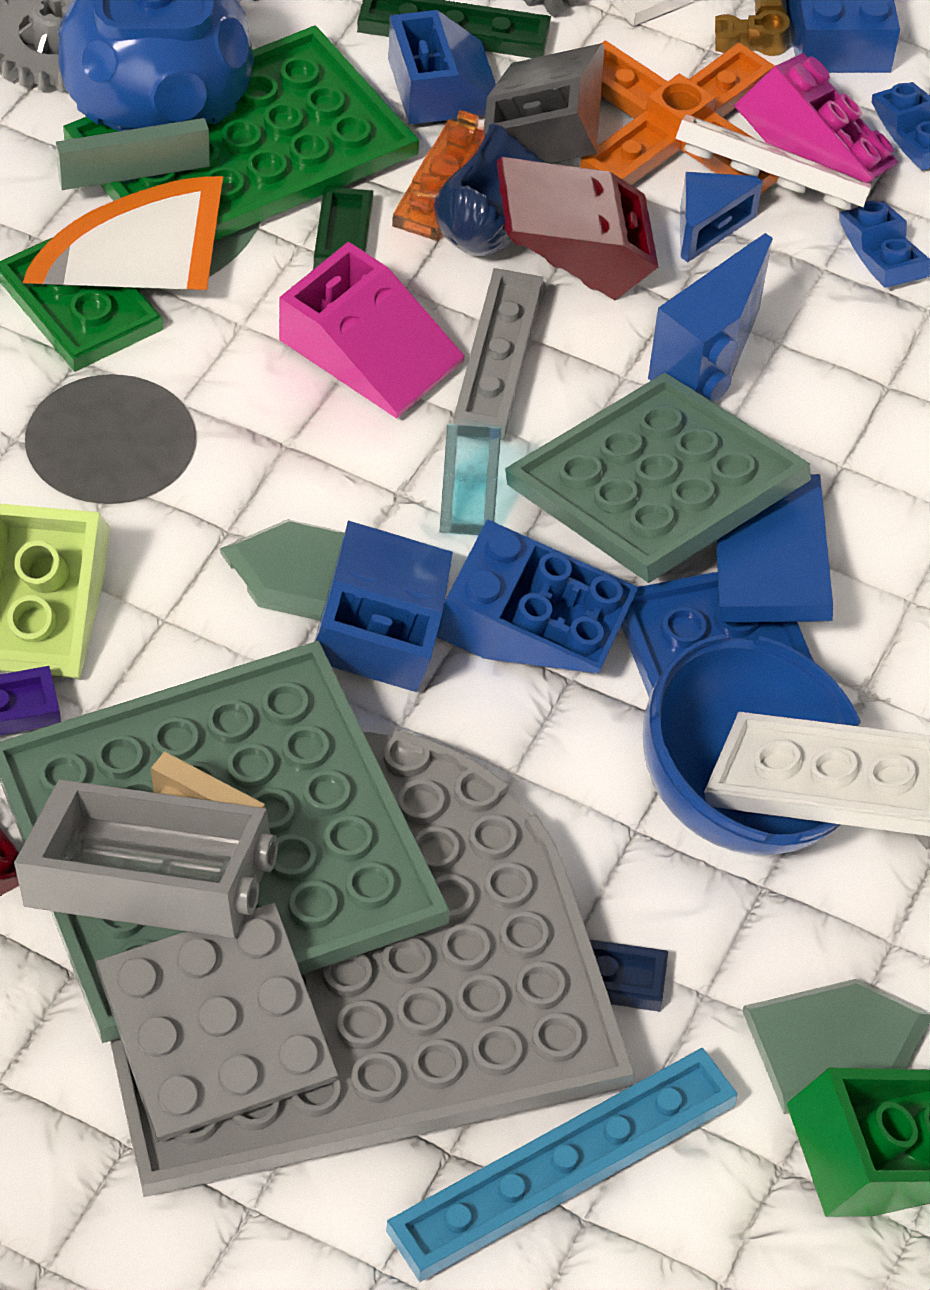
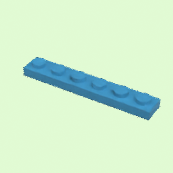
(560, 1164)

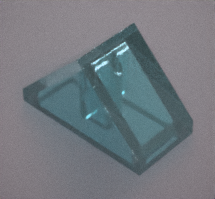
(469, 478)

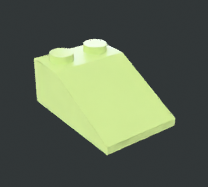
(49, 586)

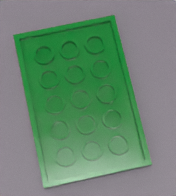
(293, 133)

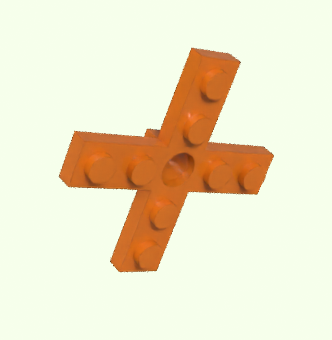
(662, 105)

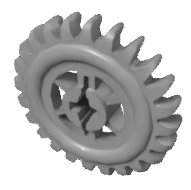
(27, 24)

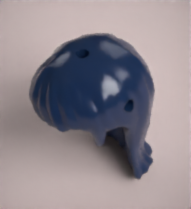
(470, 201)

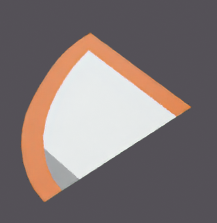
(138, 241)

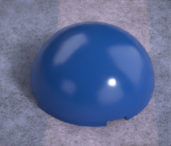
(694, 713)

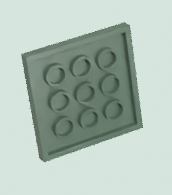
(657, 476)

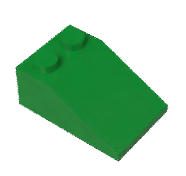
(866, 1139)

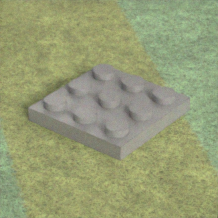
(216, 1024)

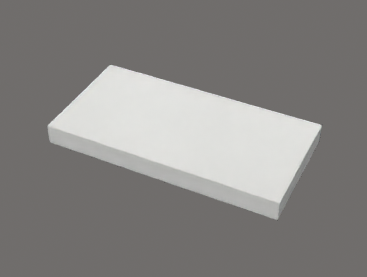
(824, 773)

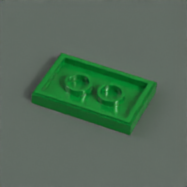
(80, 320)

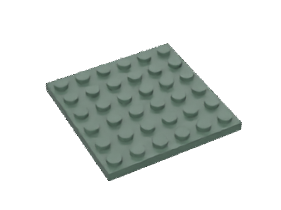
(285, 736)

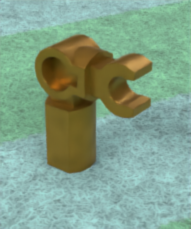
(761, 32)

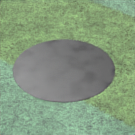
(110, 438)

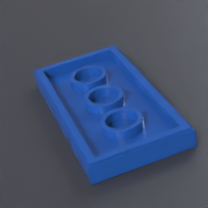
(778, 563)

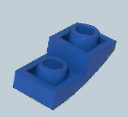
(907, 119)
(882, 245)

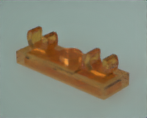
(449, 153)

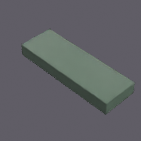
(133, 154)

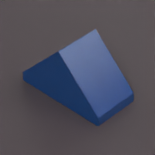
(714, 208)

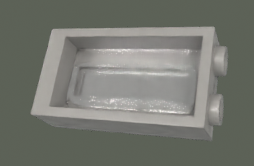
(146, 858)

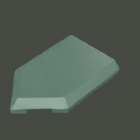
(287, 566)
(832, 1027)

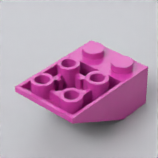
(808, 117)
(366, 330)

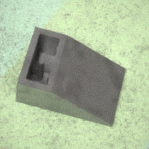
(551, 103)

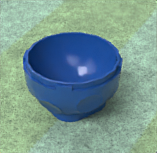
(154, 60)

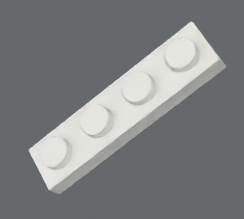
(754, 155)

